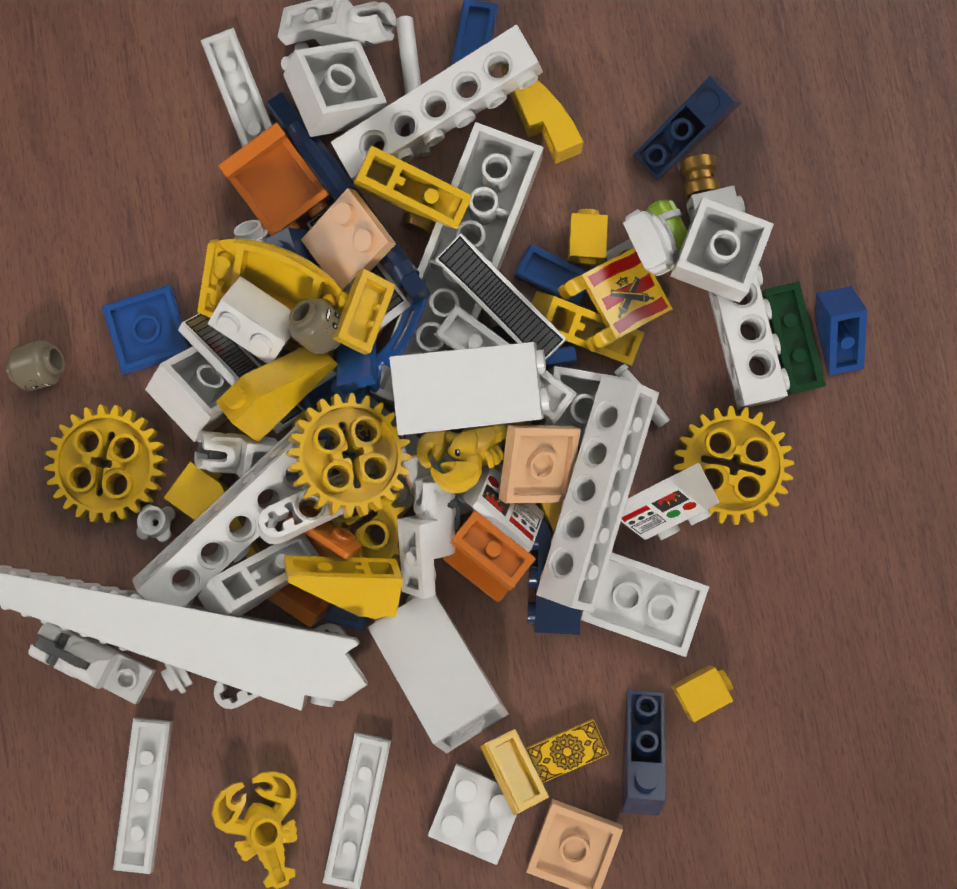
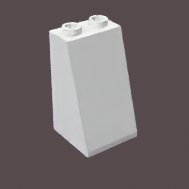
(468, 387)
(437, 672)

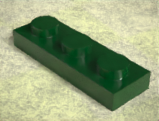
(796, 338)

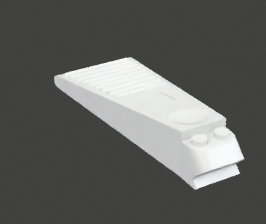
(241, 651)

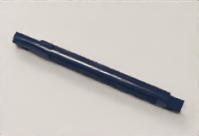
(336, 182)

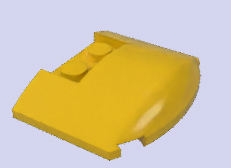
(270, 268)

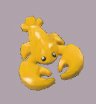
(469, 448)
(261, 824)

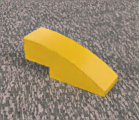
(544, 114)

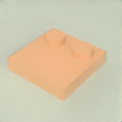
(348, 239)
(538, 463)
(574, 847)

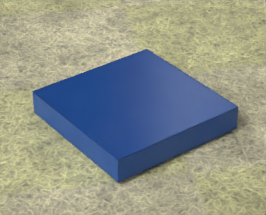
(145, 329)

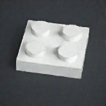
(473, 815)

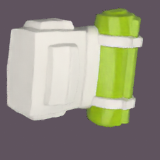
(654, 235)

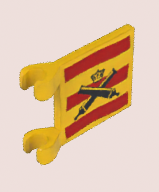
(622, 295)

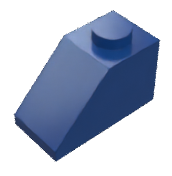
(841, 329)

